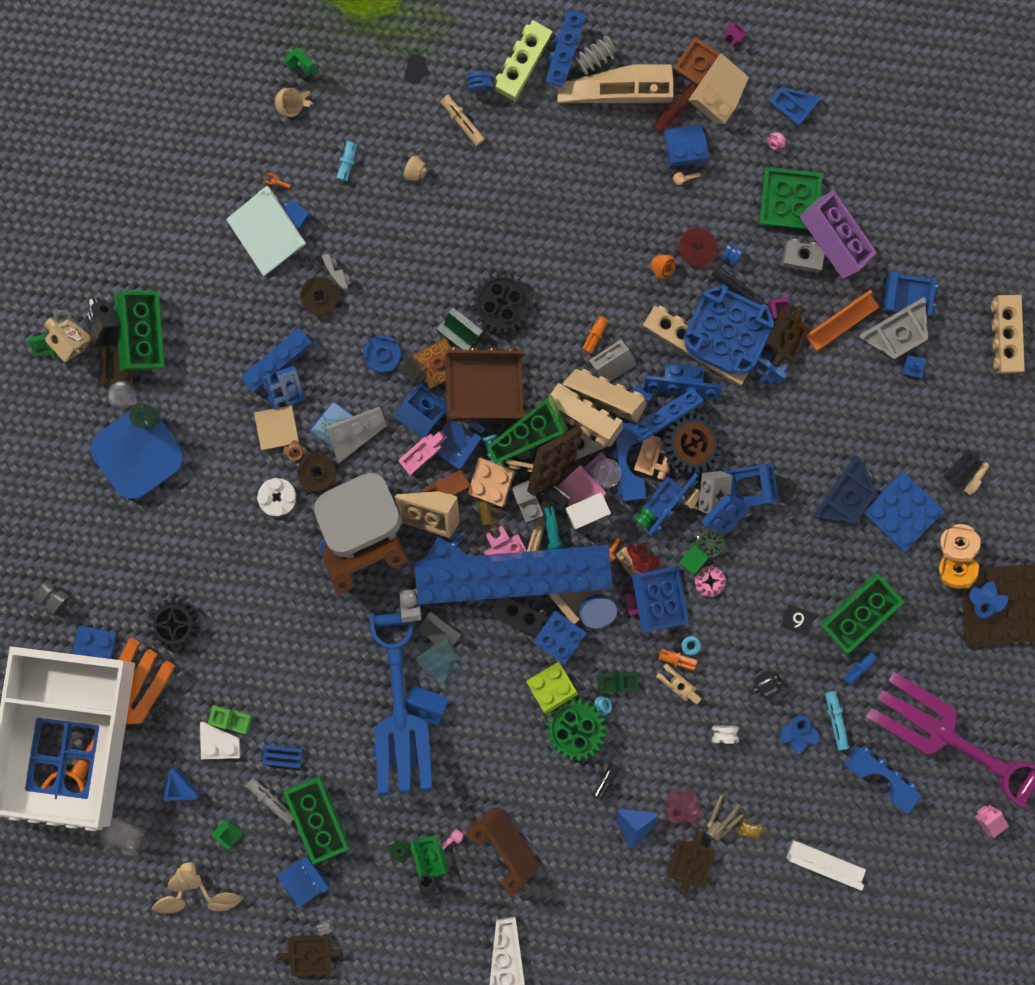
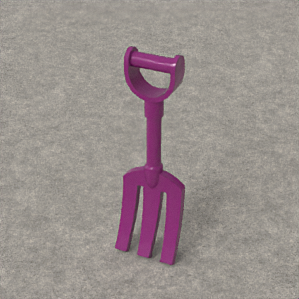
(943, 733)

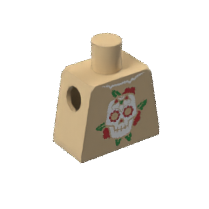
(66, 338)

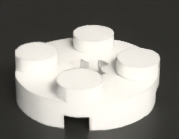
(273, 486)

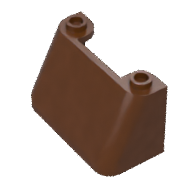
(340, 567)
(498, 828)

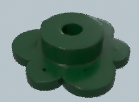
(403, 846)

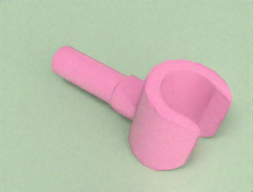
(456, 836)

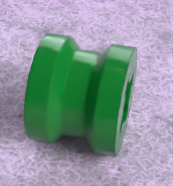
(645, 518)

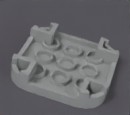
(357, 515)

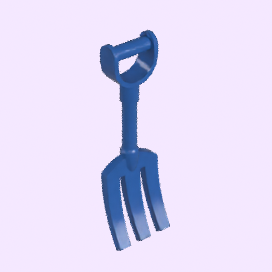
(400, 722)

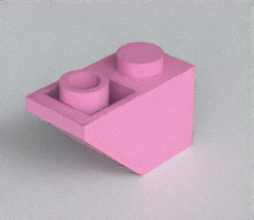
(991, 820)

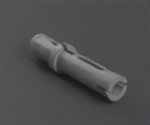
(269, 800)

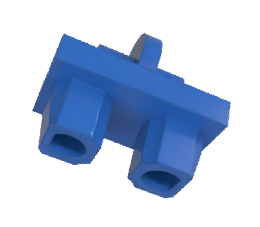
(768, 371)

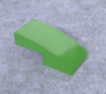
(230, 719)

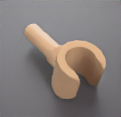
(679, 178)

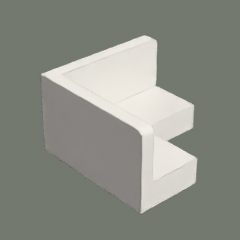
(587, 511)

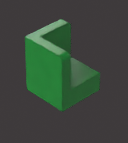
(693, 559)
(227, 833)

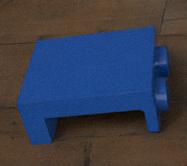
(905, 290)

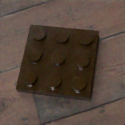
(554, 460)

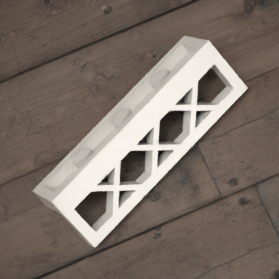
(826, 864)

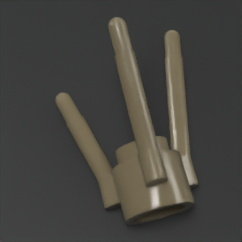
(719, 829)

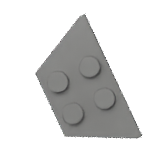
(900, 331)

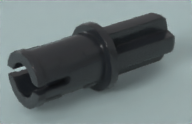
(605, 781)

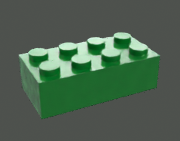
(140, 330)
(861, 613)
(317, 819)

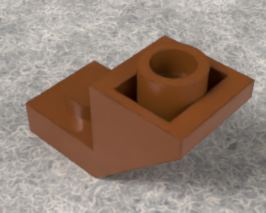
(451, 484)

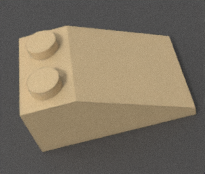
(719, 90)
(429, 511)

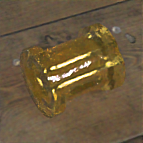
(750, 829)

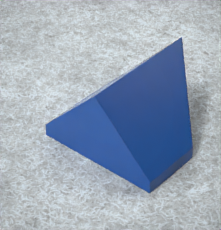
(179, 787)
(635, 825)

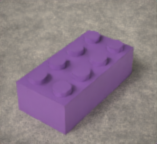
(838, 234)

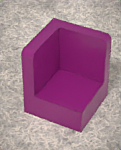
(777, 305)
(631, 603)

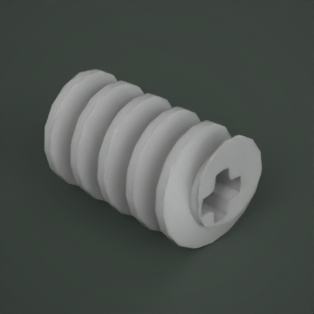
(595, 55)

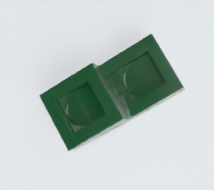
(617, 682)

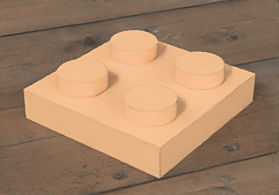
(491, 482)

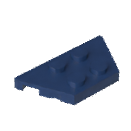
(848, 496)

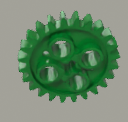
(570, 744)

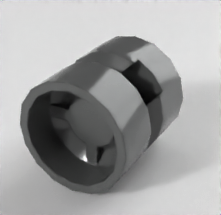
(51, 598)

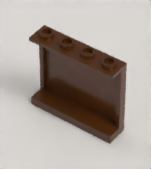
(484, 385)

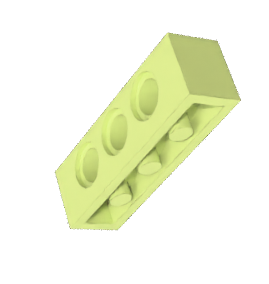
(512, 88)

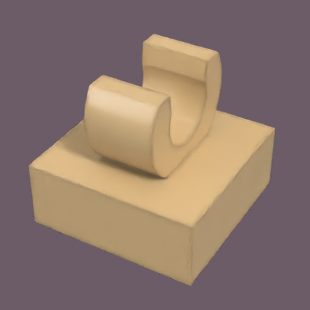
(691, 498)

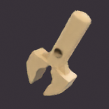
(973, 485)

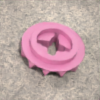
(704, 588)

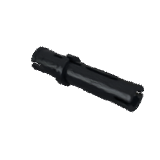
(735, 285)

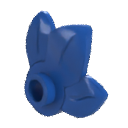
(988, 597)
(799, 736)

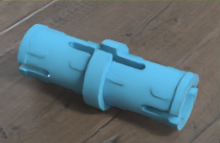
(347, 161)

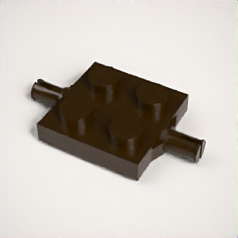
(787, 336)
(691, 862)
(309, 955)

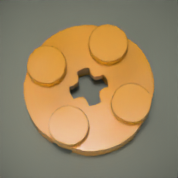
(958, 580)

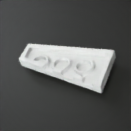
(506, 957)

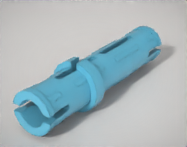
(837, 720)

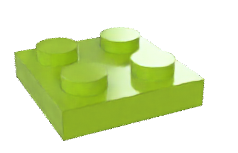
(552, 687)

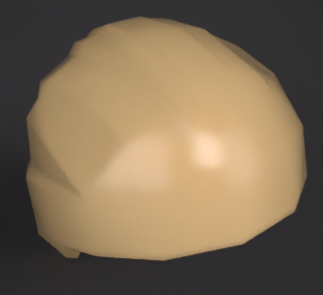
(290, 101)

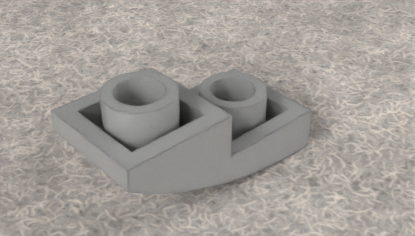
(339, 276)

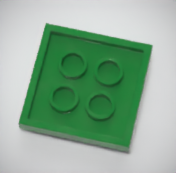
(787, 196)

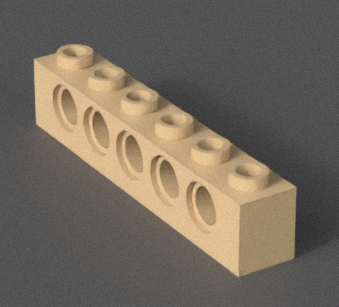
(669, 336)

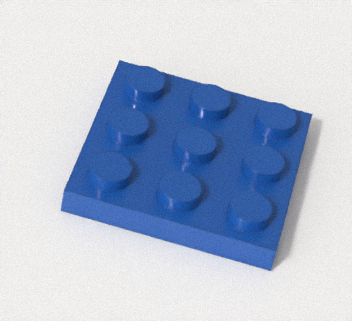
(903, 511)
(660, 599)

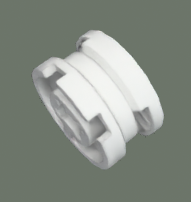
(725, 734)

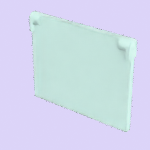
(266, 231)

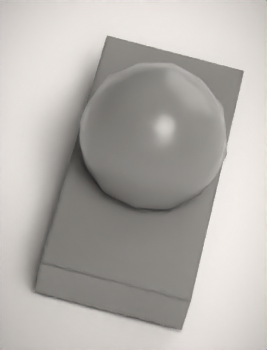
(409, 606)

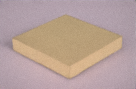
(276, 427)

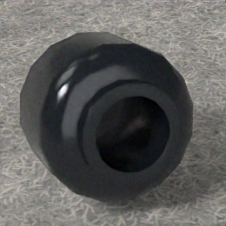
(767, 684)

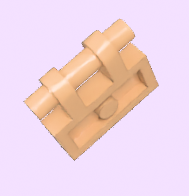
(648, 458)

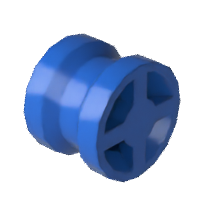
(731, 254)

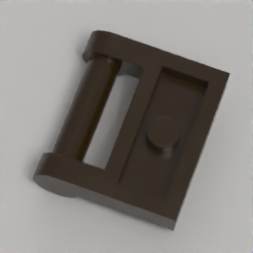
(126, 376)

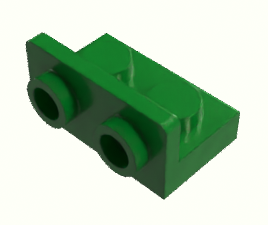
(297, 58)

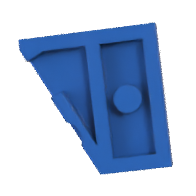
(794, 104)

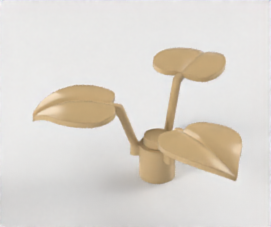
(187, 879)

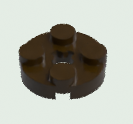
(317, 285)
(314, 461)

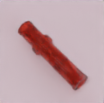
(672, 111)

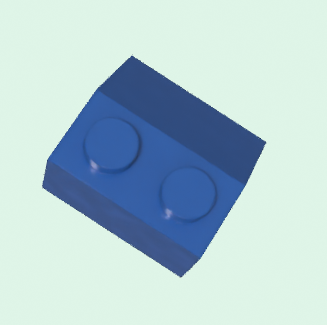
(685, 146)
(421, 410)

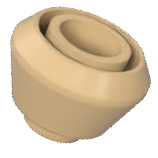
(415, 169)

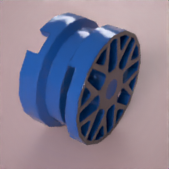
(480, 81)

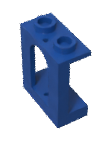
(768, 483)

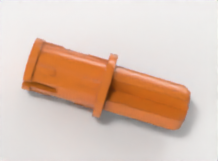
(595, 334)
(677, 659)

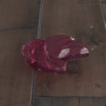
(685, 804)

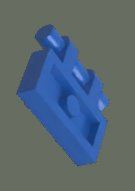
(290, 387)

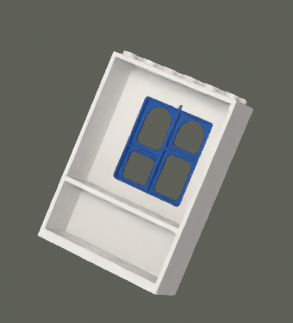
(71, 693)

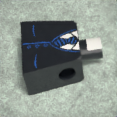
(102, 322)

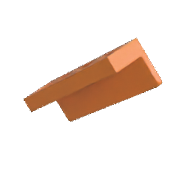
(842, 321)

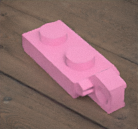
(422, 452)

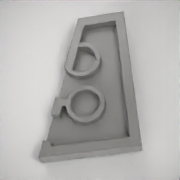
(355, 431)

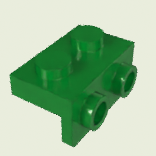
(429, 856)

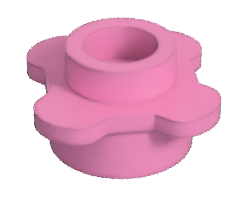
(776, 141)

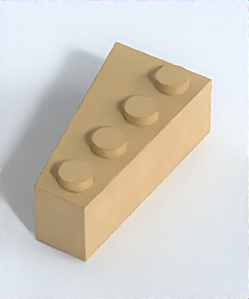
(585, 416)

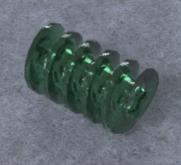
(150, 421)

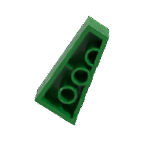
(533, 429)

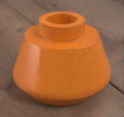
(663, 266)

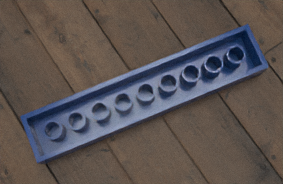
(513, 574)

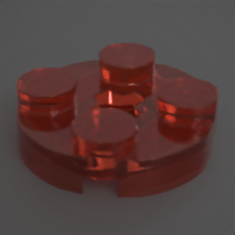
(704, 255)

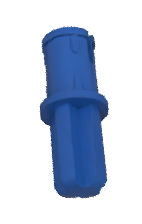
(860, 668)

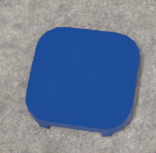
(728, 331)
(136, 457)

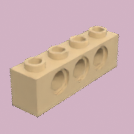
(1014, 325)

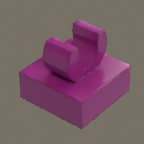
(736, 31)

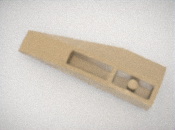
(621, 85)

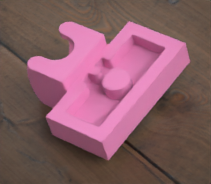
(504, 544)

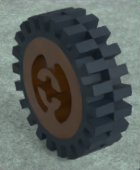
(700, 459)

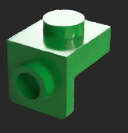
(40, 346)

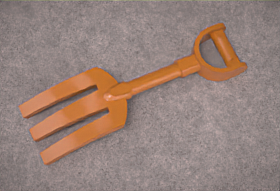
(134, 716)

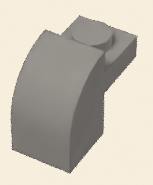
(528, 504)

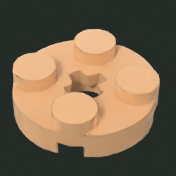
(956, 552)

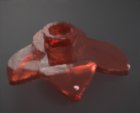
(640, 558)

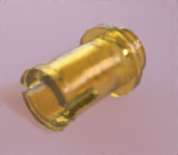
(485, 513)

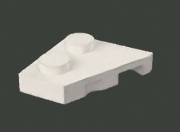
(218, 743)

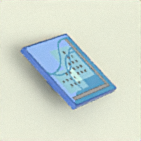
(331, 415)

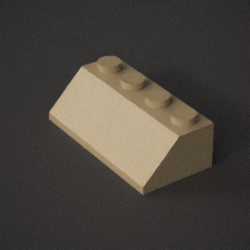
(605, 395)

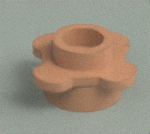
(294, 456)

